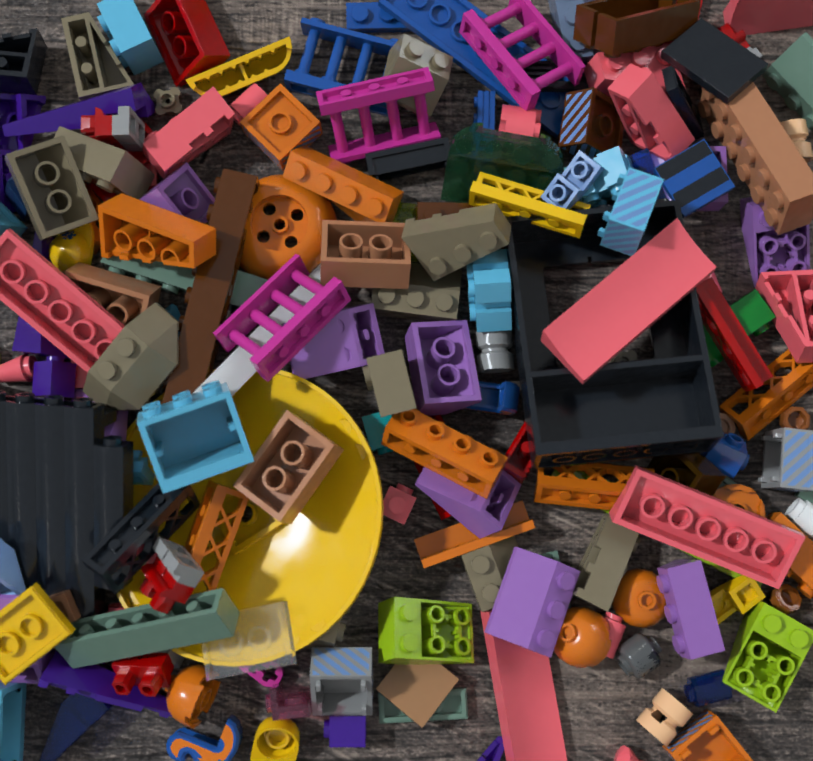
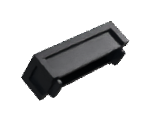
(408, 159)

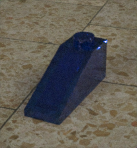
(73, 719)

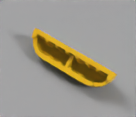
(244, 69)

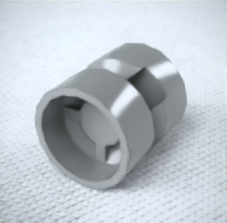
(495, 353)

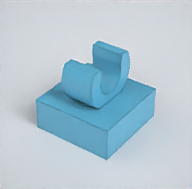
(141, 472)

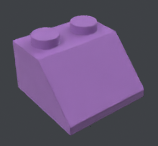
(182, 194)

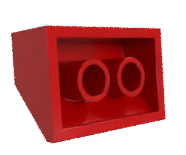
(186, 37)

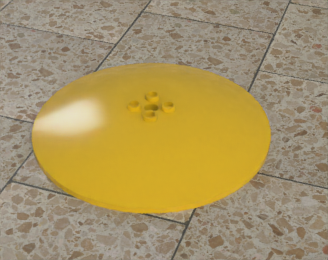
(328, 548)

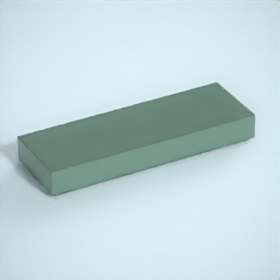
(451, 708)

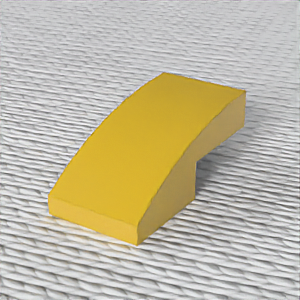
(735, 595)

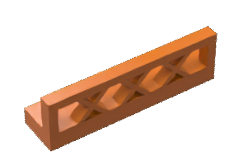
(780, 396)
(585, 493)
(203, 527)
(459, 540)

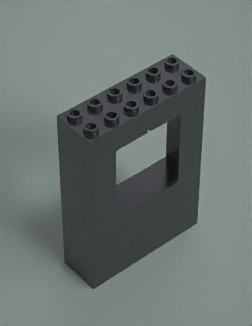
(626, 406)

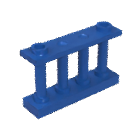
(304, 83)

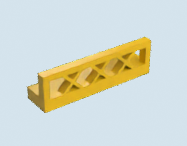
(513, 204)

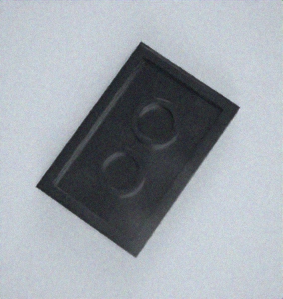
(714, 60)

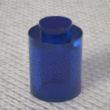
(707, 688)

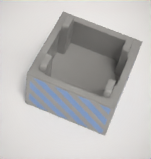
(787, 460)
(341, 681)

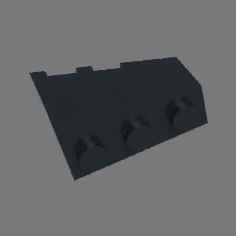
(21, 62)

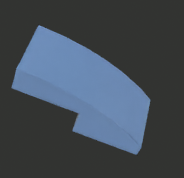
(573, 182)

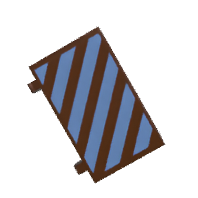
(589, 123)

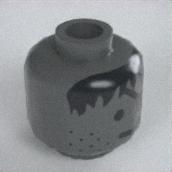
(639, 655)

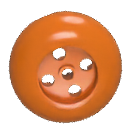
(287, 197)

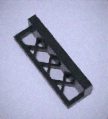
(139, 527)

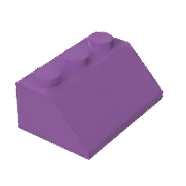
(442, 366)
(532, 601)
(689, 608)

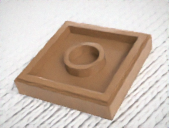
(417, 689)

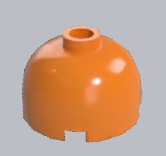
(639, 599)
(583, 638)
(190, 695)

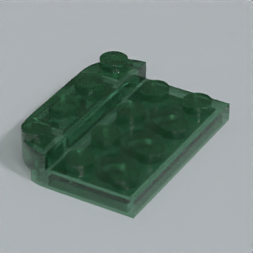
(501, 154)

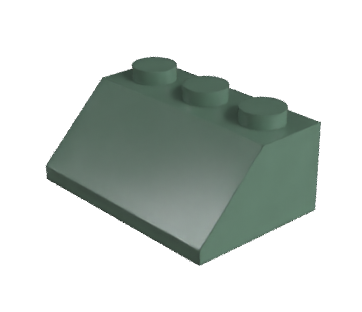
(793, 77)

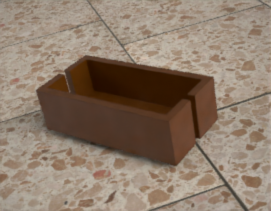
(632, 24)

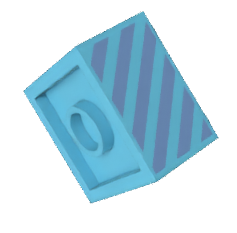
(630, 211)

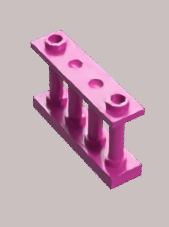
(509, 69)
(371, 92)
(297, 332)

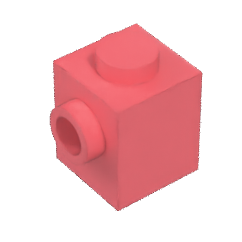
(398, 503)

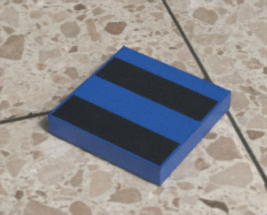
(694, 178)

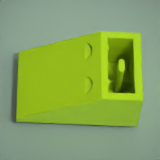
(424, 632)
(767, 655)

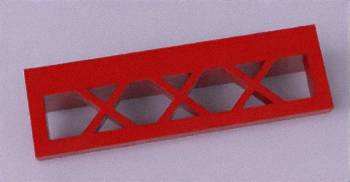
(731, 337)

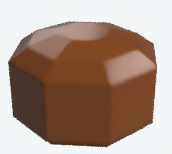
(795, 418)
(786, 599)

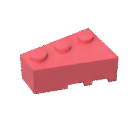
(603, 71)
(648, 113)
(189, 133)
(791, 301)

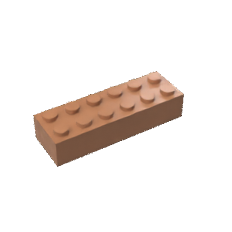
(763, 157)

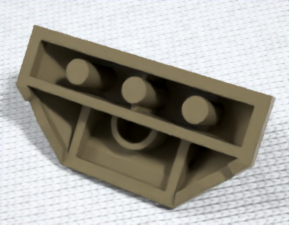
(136, 361)

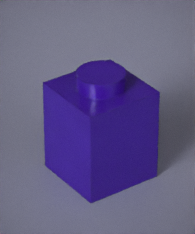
(54, 377)
(346, 731)

